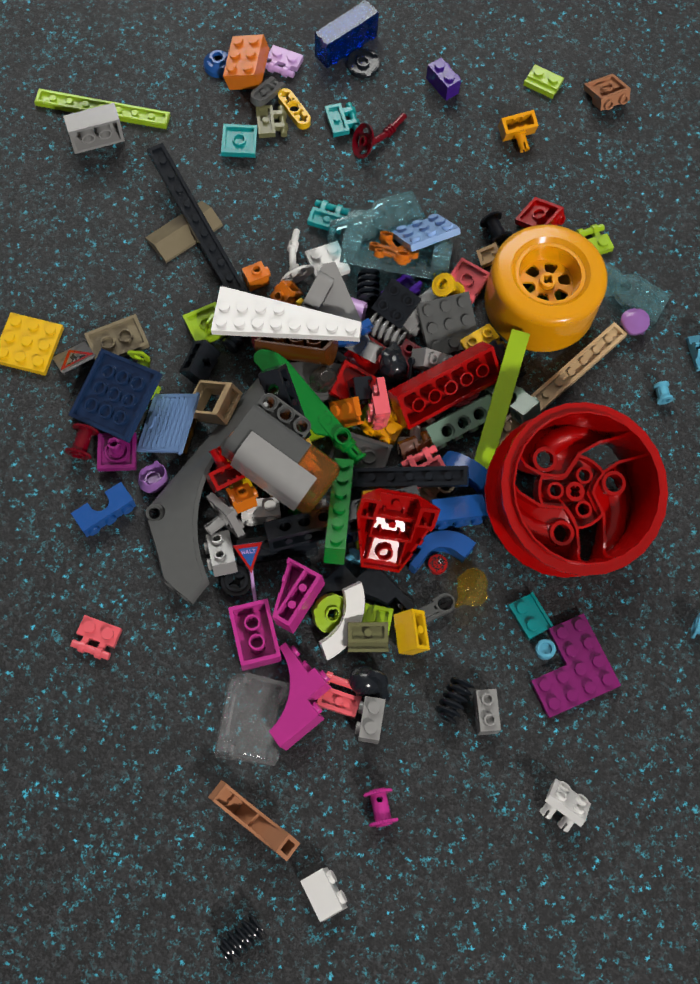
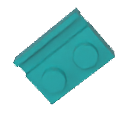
(530, 616)

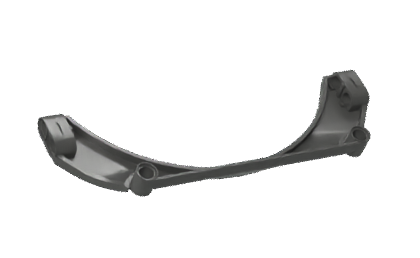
(177, 532)

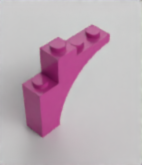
(301, 710)

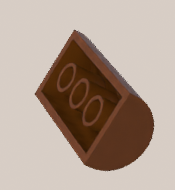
(301, 350)

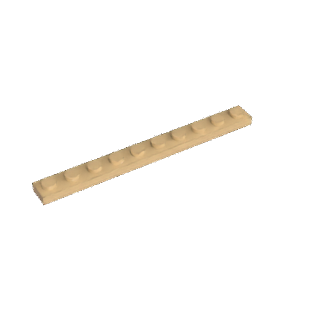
(572, 371)

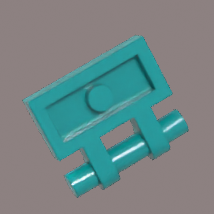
(337, 120)
(321, 218)

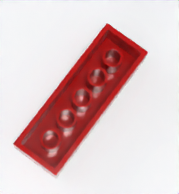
(444, 385)

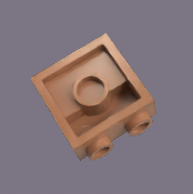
(608, 92)

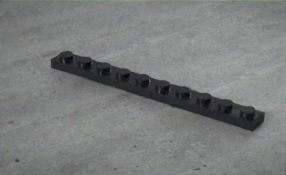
(195, 218)

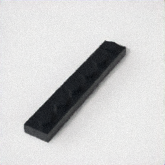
(408, 476)

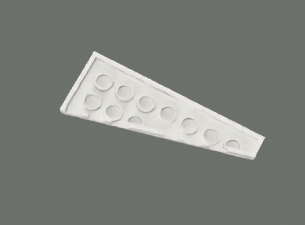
(257, 316)

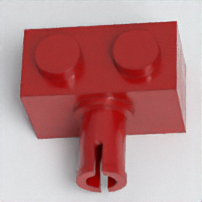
(224, 473)

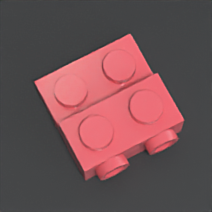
(379, 408)

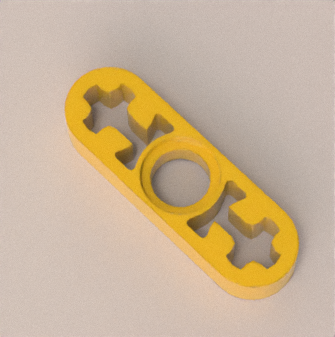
(294, 115)

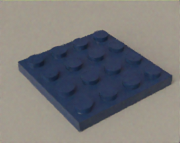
(115, 395)

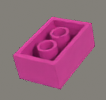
(255, 634)

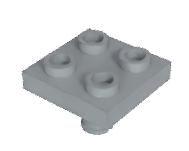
(224, 517)

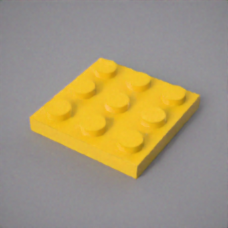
(29, 343)

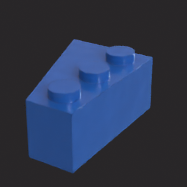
(459, 511)

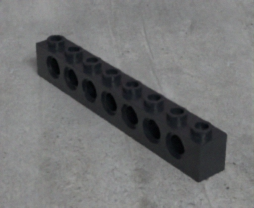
(310, 526)

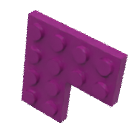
(585, 669)

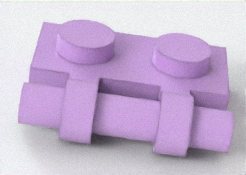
(286, 59)

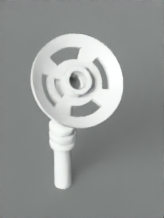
(295, 273)

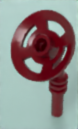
(367, 140)

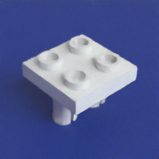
(569, 803)

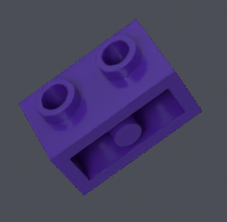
(443, 78)

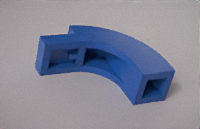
(442, 541)

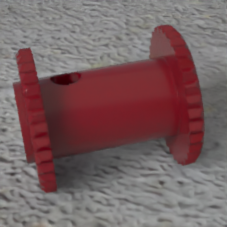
(82, 441)

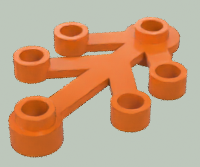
(399, 254)

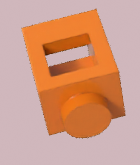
(242, 497)

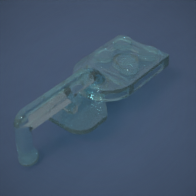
(384, 214)
(636, 292)

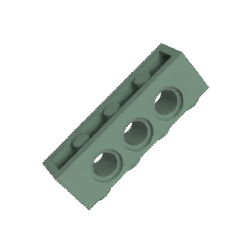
(450, 421)

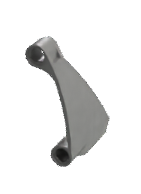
(332, 297)

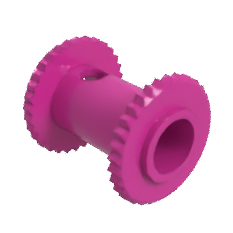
(380, 809)

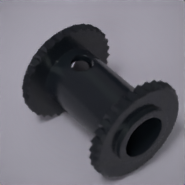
(495, 227)

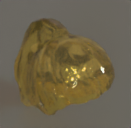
(472, 588)

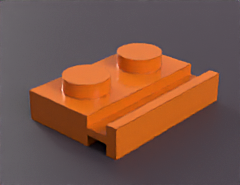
(347, 411)

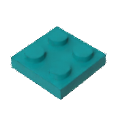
(239, 140)

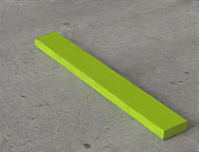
(126, 112)
(501, 397)

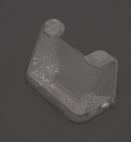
(248, 716)

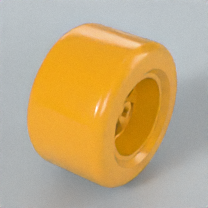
(552, 261)

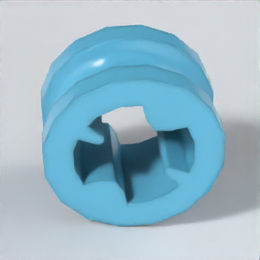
(354, 556)

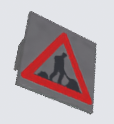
(73, 357)

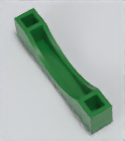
(339, 513)

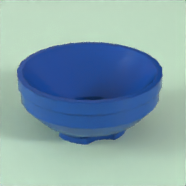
(213, 67)

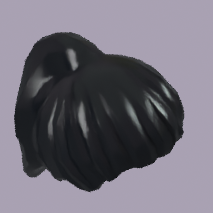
(393, 364)
(369, 682)

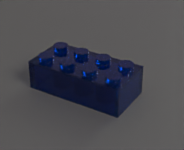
(346, 34)

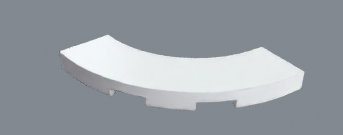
(352, 612)

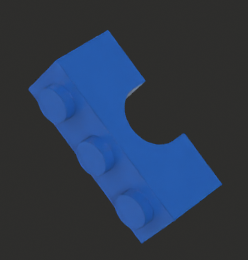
(92, 521)

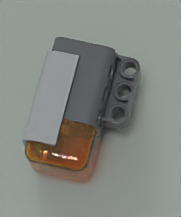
(278, 457)

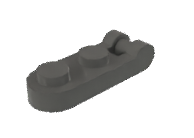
(266, 91)

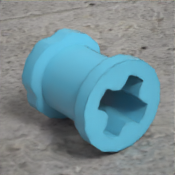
(663, 392)

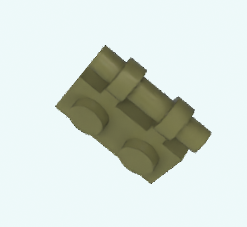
(265, 121)

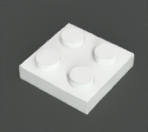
(326, 254)

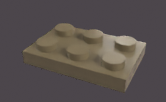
(118, 337)

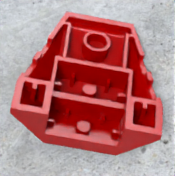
(392, 527)

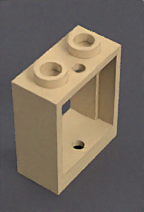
(225, 405)

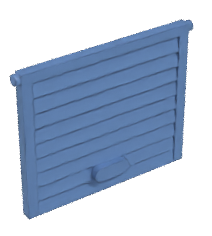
(168, 423)

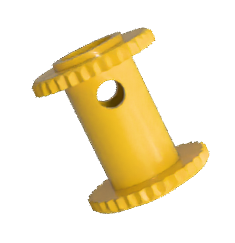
(448, 287)

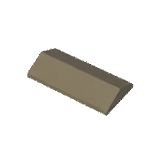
(177, 236)

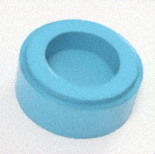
(545, 649)

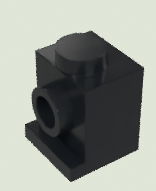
(360, 387)

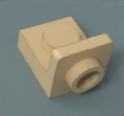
(487, 254)

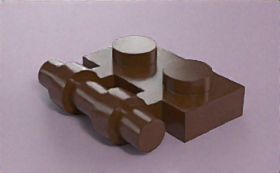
(412, 446)

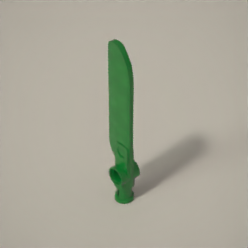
(318, 414)

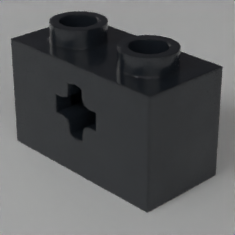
(200, 361)

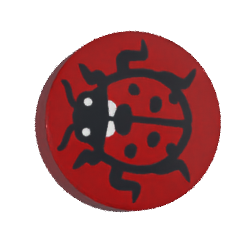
(437, 564)

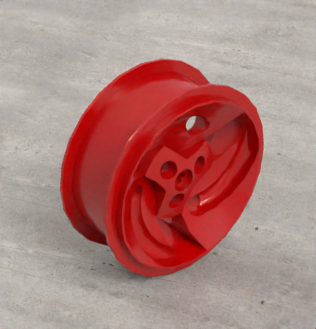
(624, 518)

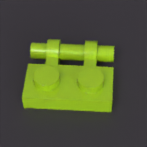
(601, 242)

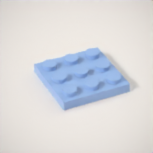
(425, 232)

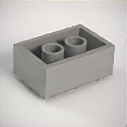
(94, 128)

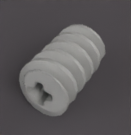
(384, 332)

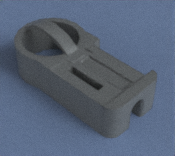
(433, 611)

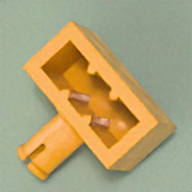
(518, 127)

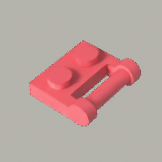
(339, 701)

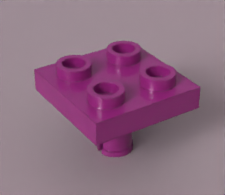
(116, 454)

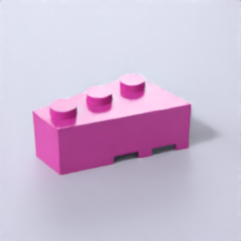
(296, 595)

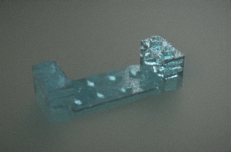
(356, 254)

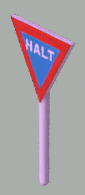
(249, 553)

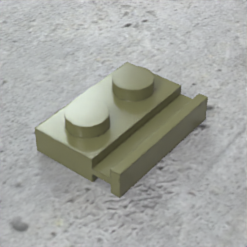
(368, 637)

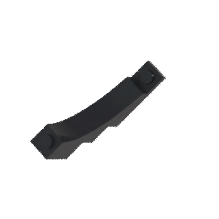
(375, 583)

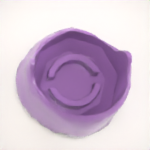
(635, 321)
(153, 478)

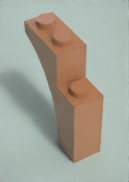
(254, 820)

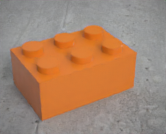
(246, 62)

